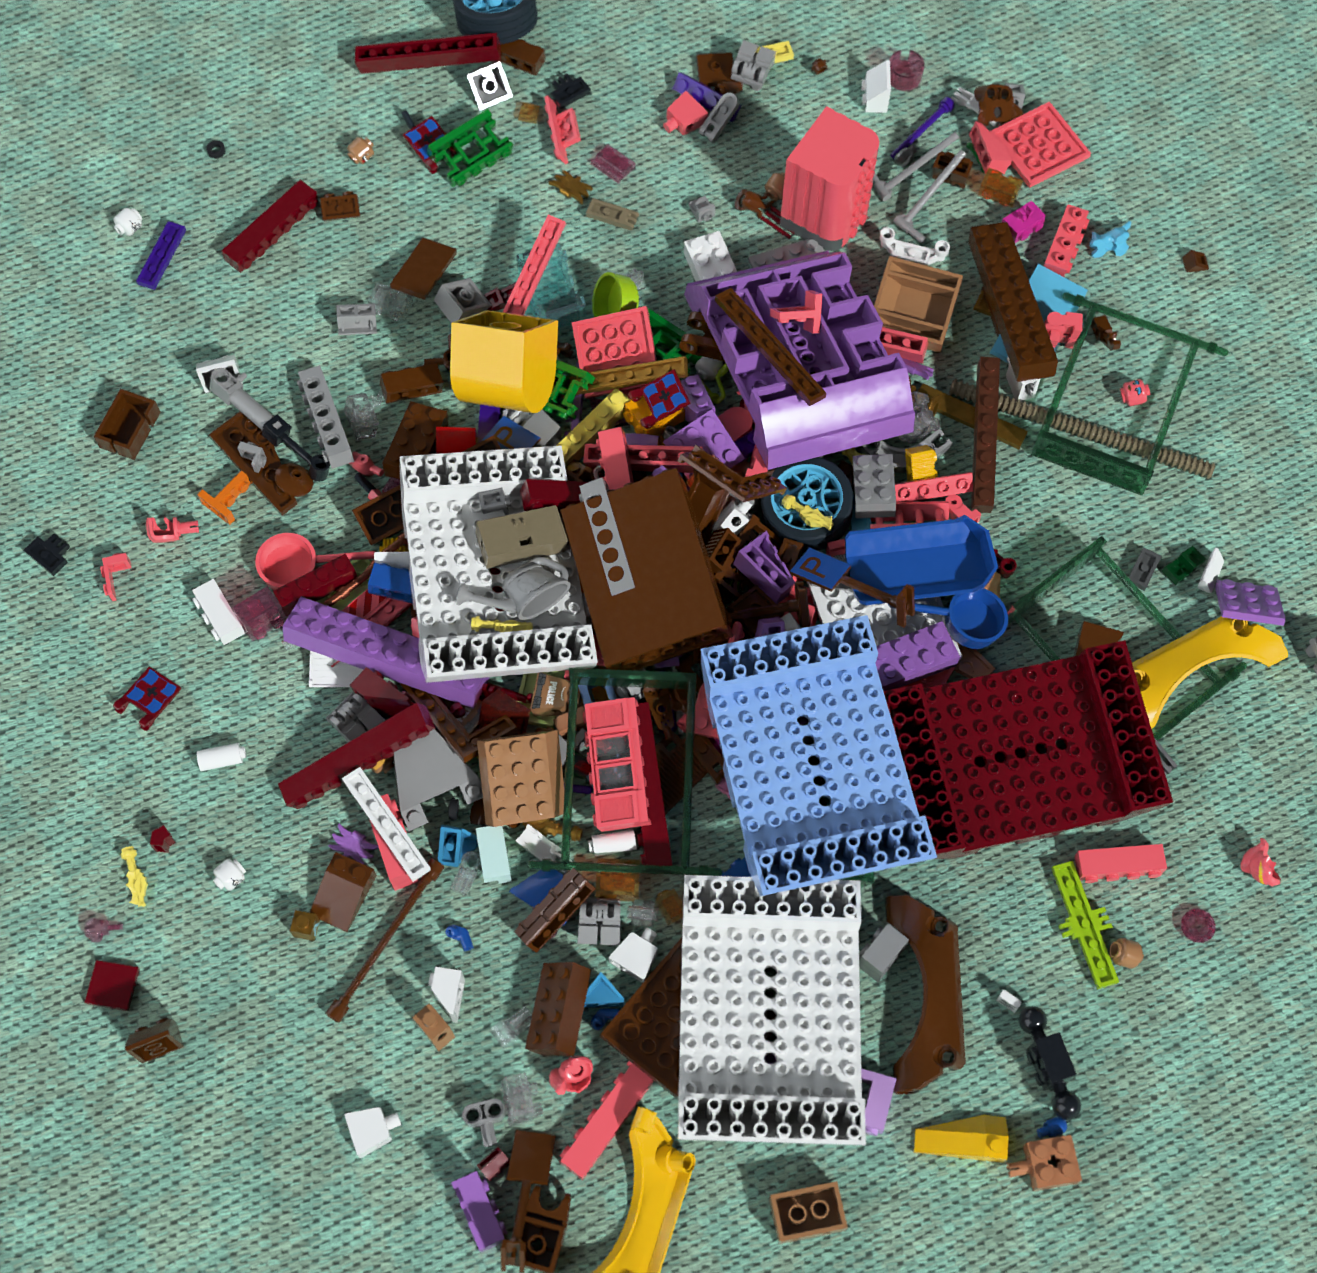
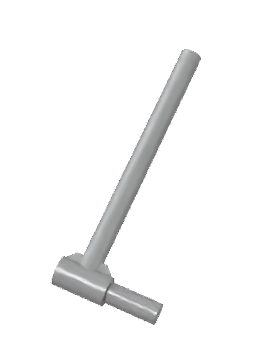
(884, 188)
(905, 221)

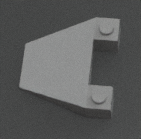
(427, 771)

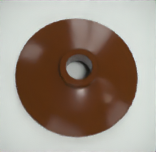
(293, 480)

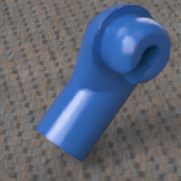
(461, 934)
(602, 1016)

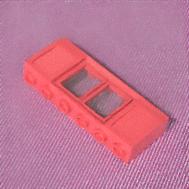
(616, 764)

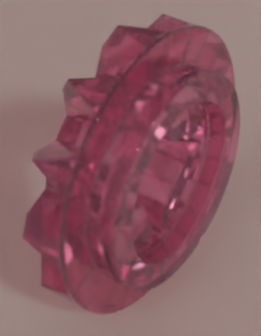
(1202, 917)

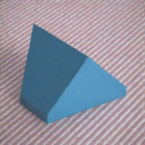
(454, 844)
(603, 994)

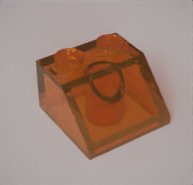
(618, 884)

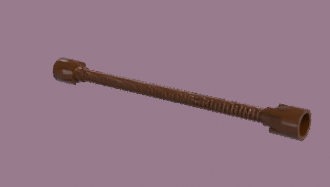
(339, 1007)

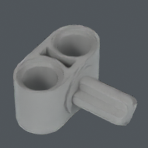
(485, 1120)

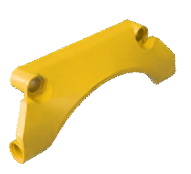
(1168, 666)
(656, 1200)

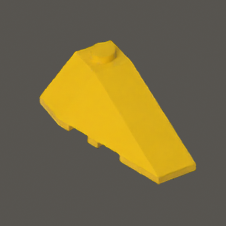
(969, 1138)

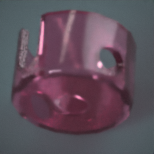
(912, 66)

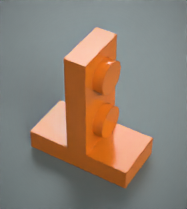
(225, 497)

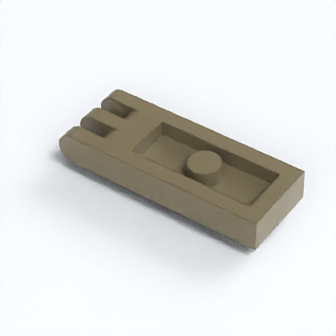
(612, 214)

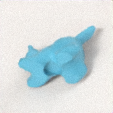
(1111, 241)

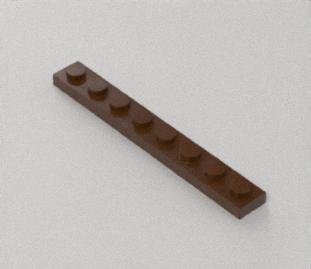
(770, 347)

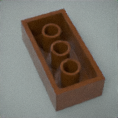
(414, 436)
(558, 1009)

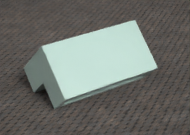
(493, 854)

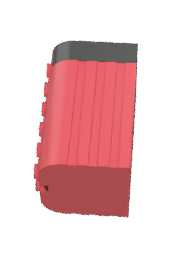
(829, 180)

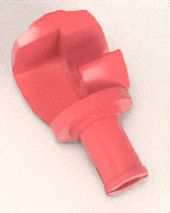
(172, 532)

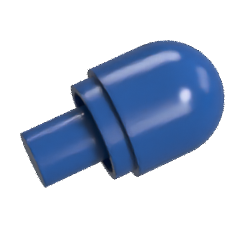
(1052, 1128)

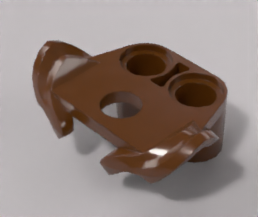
(996, 96)

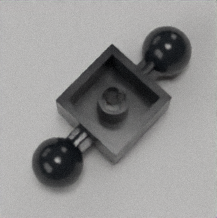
(1050, 1062)

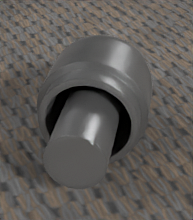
(905, 156)

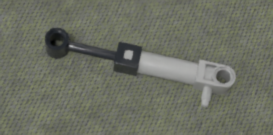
(273, 428)

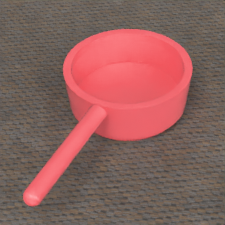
(292, 556)

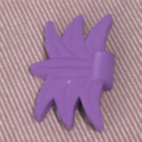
(919, 369)
(353, 844)

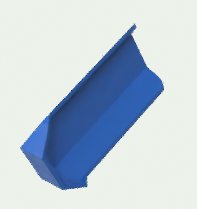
(930, 556)

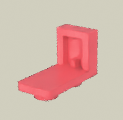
(111, 564)

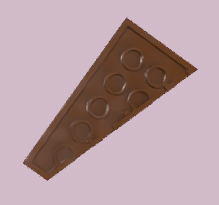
(243, 429)

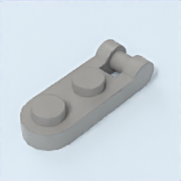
(720, 116)

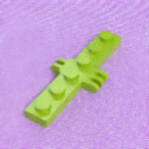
(1085, 925)

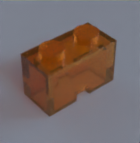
(1000, 188)

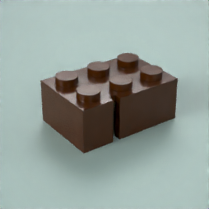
(127, 424)

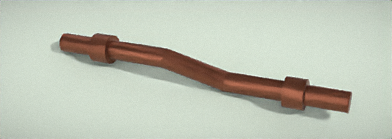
(344, 591)

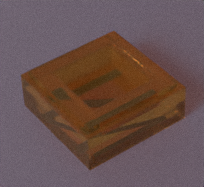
(529, 113)

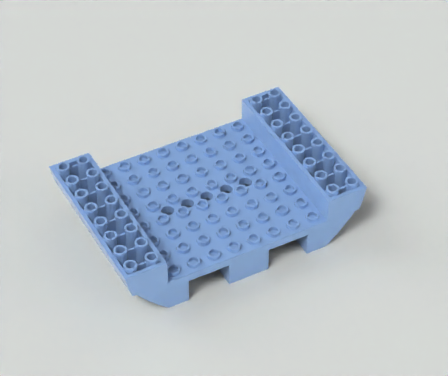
(754, 703)

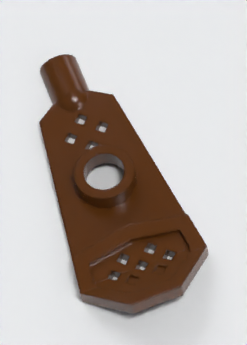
(660, 700)

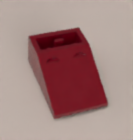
(380, 694)

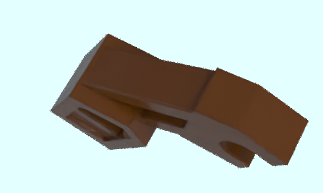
(1103, 332)

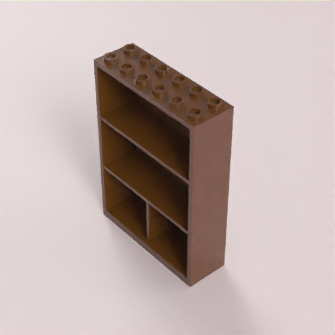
(675, 589)

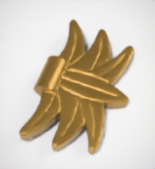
(571, 186)

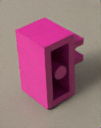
(1025, 221)

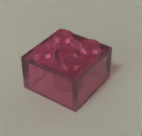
(260, 614)

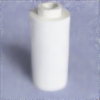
(220, 756)
(612, 842)

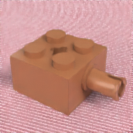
(1041, 1173)

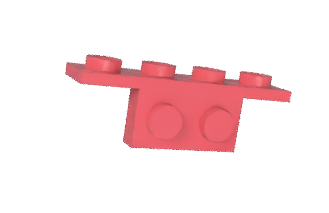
(563, 128)
(934, 487)

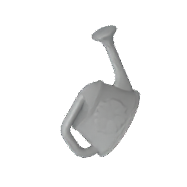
(528, 587)

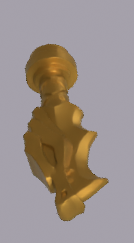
(550, 827)

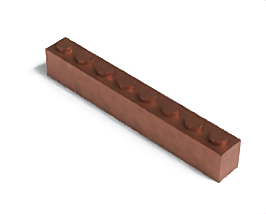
(985, 434)

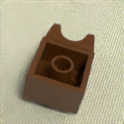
(544, 1226)

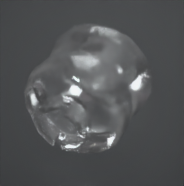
(642, 913)

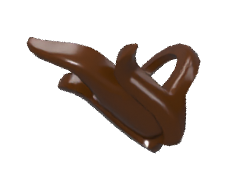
(752, 202)

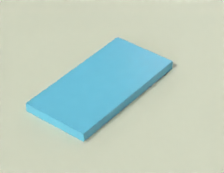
(1048, 292)

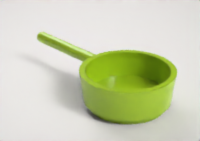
(614, 294)

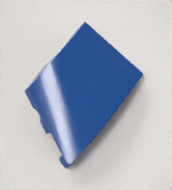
(537, 886)

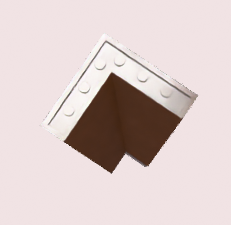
(713, 485)

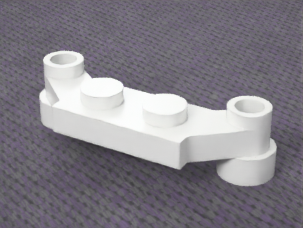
(913, 252)

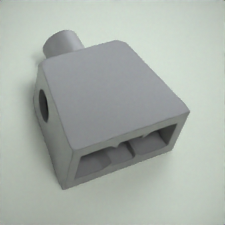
(545, 428)

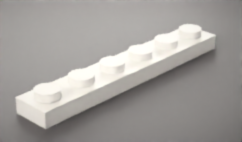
(386, 824)

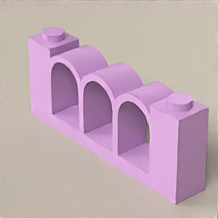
(878, 1098)

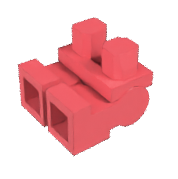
(1064, 328)

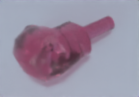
(97, 928)

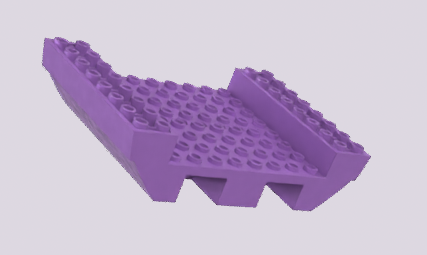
(863, 385)

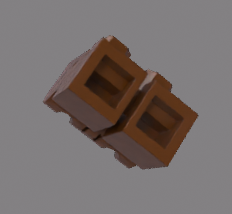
(959, 175)

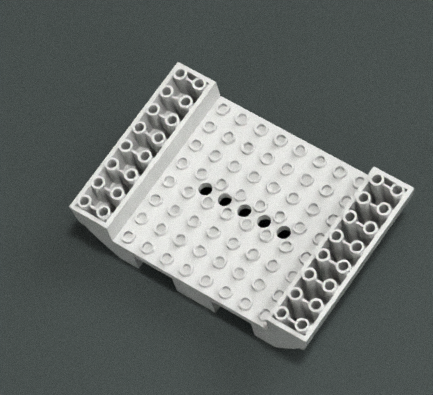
(440, 529)
(723, 1076)

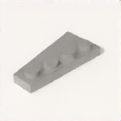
(786, 252)

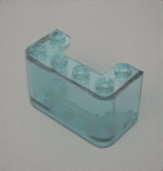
(555, 292)

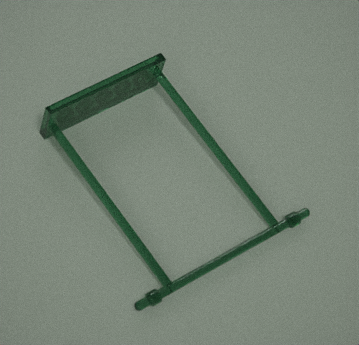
(1092, 461)
(1071, 567)
(641, 679)

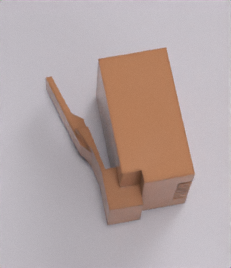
(561, 722)

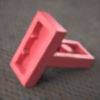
(809, 314)

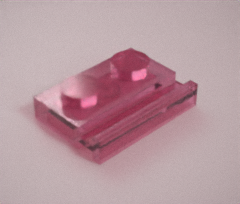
(613, 163)

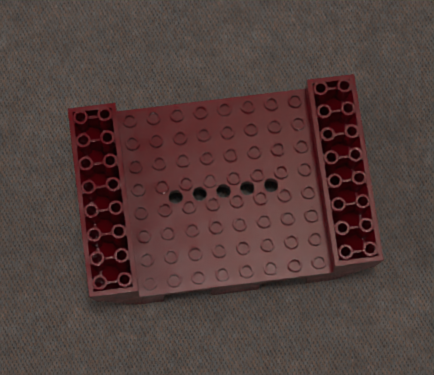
(1099, 779)

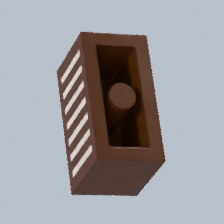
(721, 548)

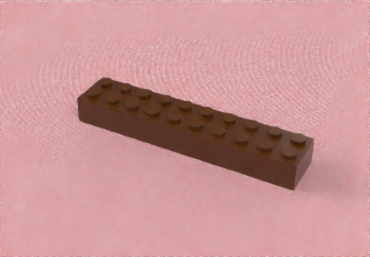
(1012, 302)

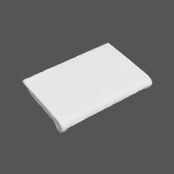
(323, 675)

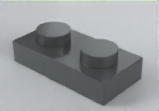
(1144, 568)

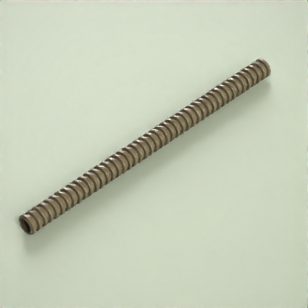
(1090, 431)

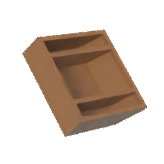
(917, 300)
(521, 778)

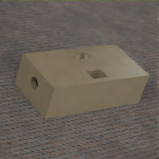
(521, 536)

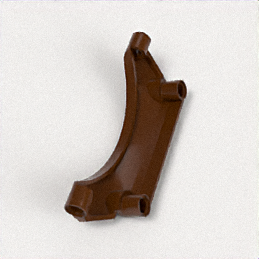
(941, 1020)

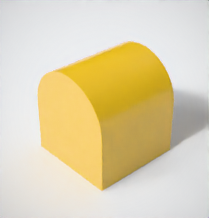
(504, 360)

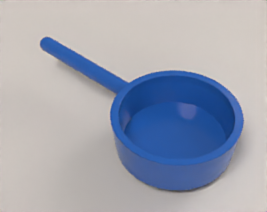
(972, 618)

